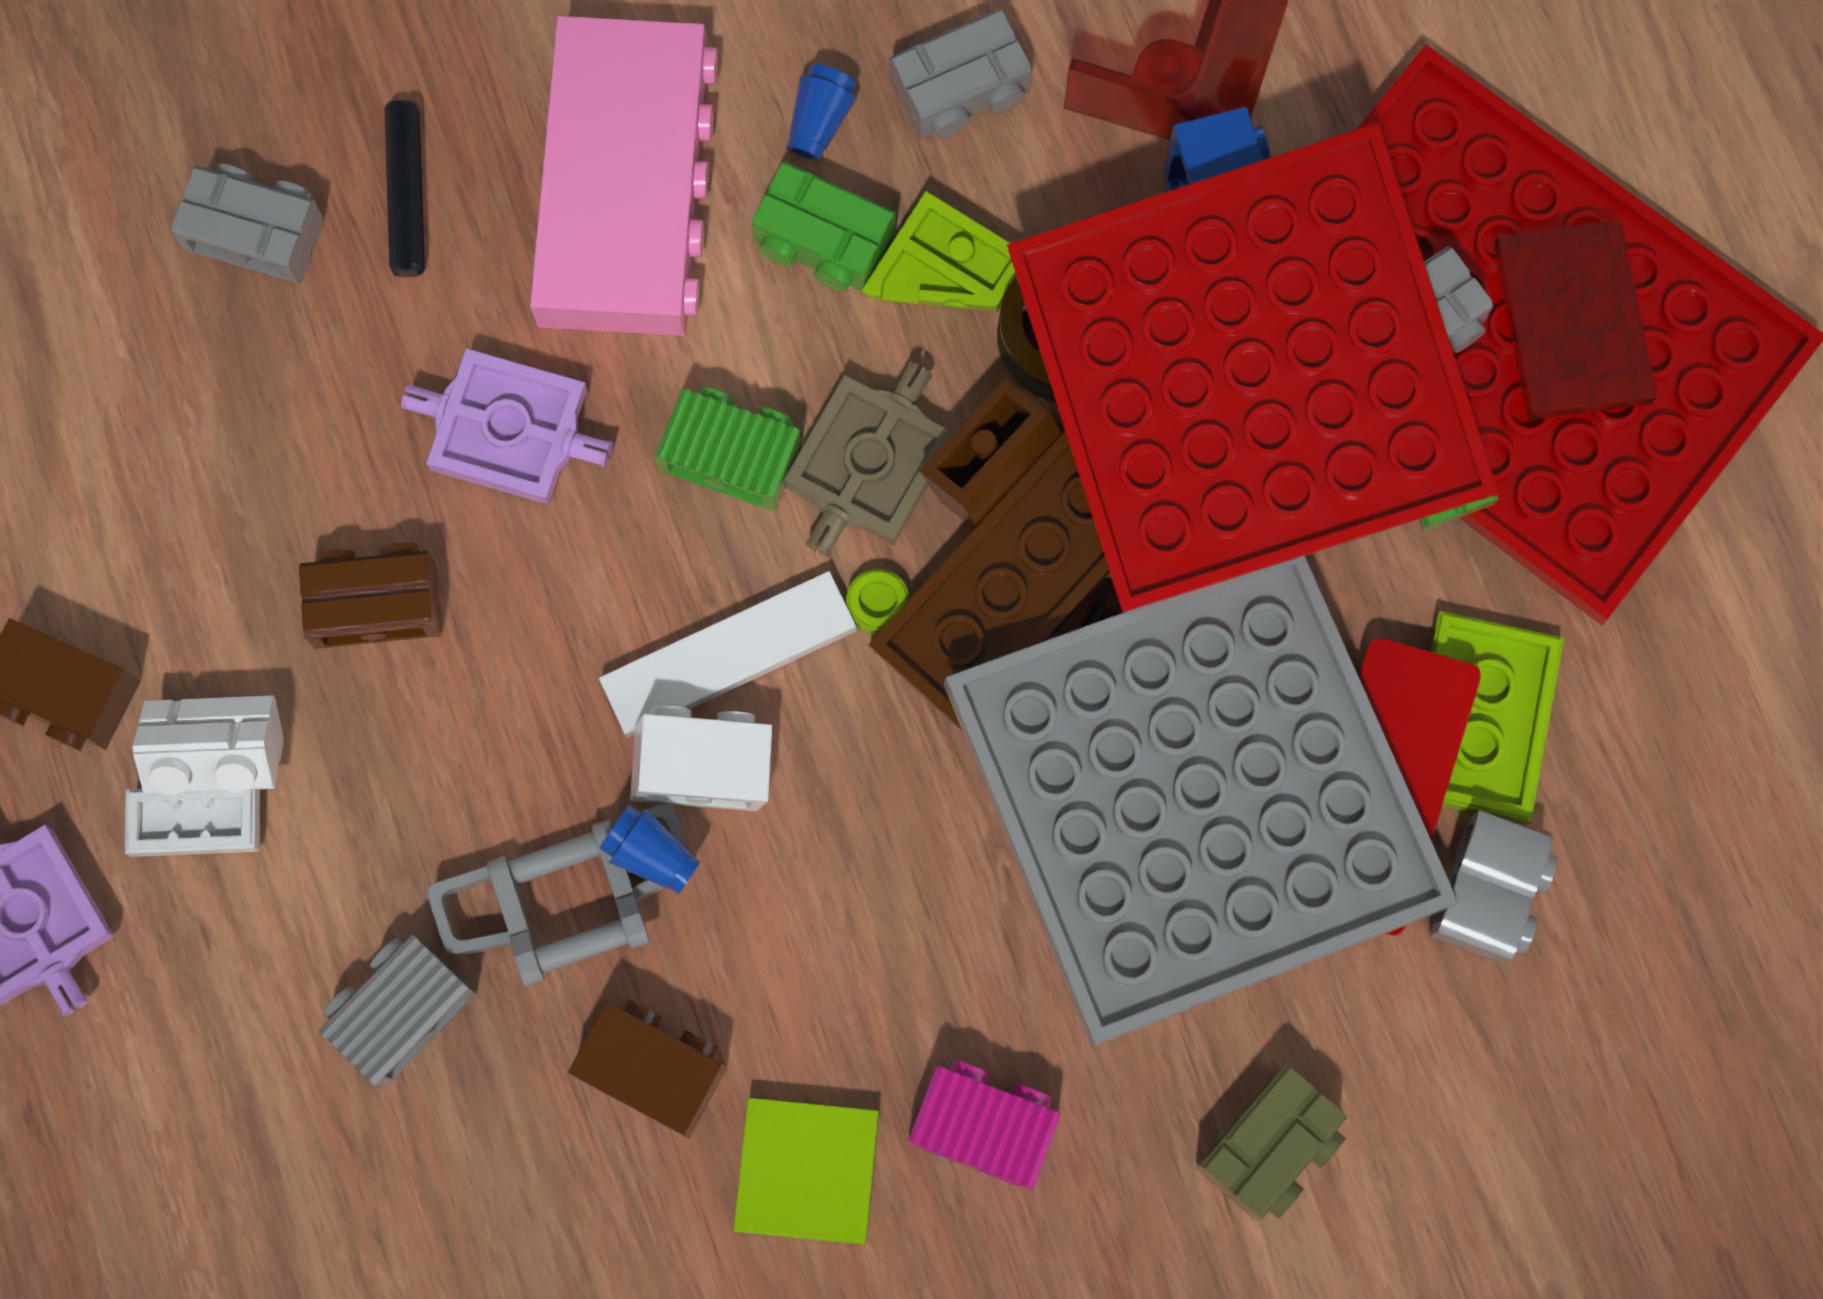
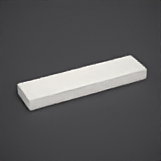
(730, 652)

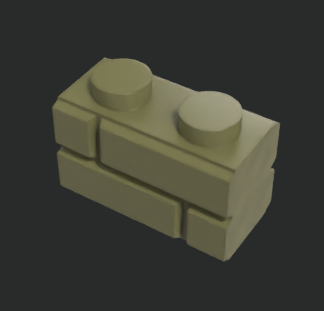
(1273, 1145)

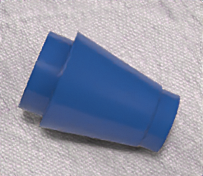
(819, 110)
(649, 850)

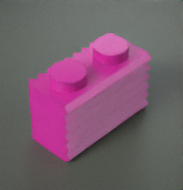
(984, 1125)

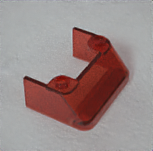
(1182, 80)

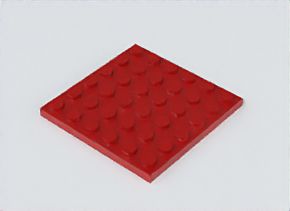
(1252, 368)

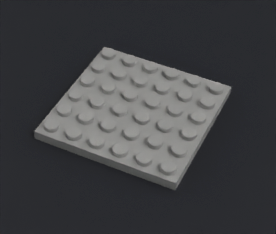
(1197, 797)

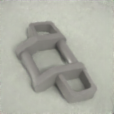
(505, 877)

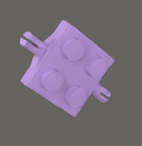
(507, 426)
(44, 920)

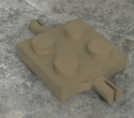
(867, 459)

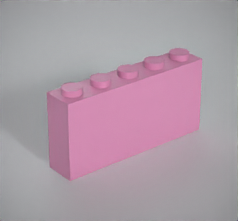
(623, 176)

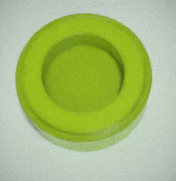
(875, 599)

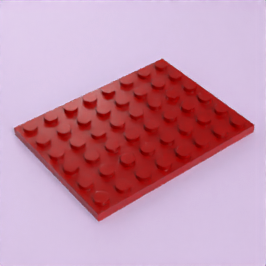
(1603, 490)

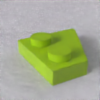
(943, 262)

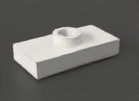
(191, 823)

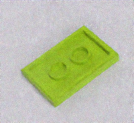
(1509, 717)

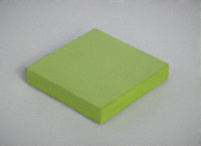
(806, 1171)

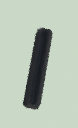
(404, 188)

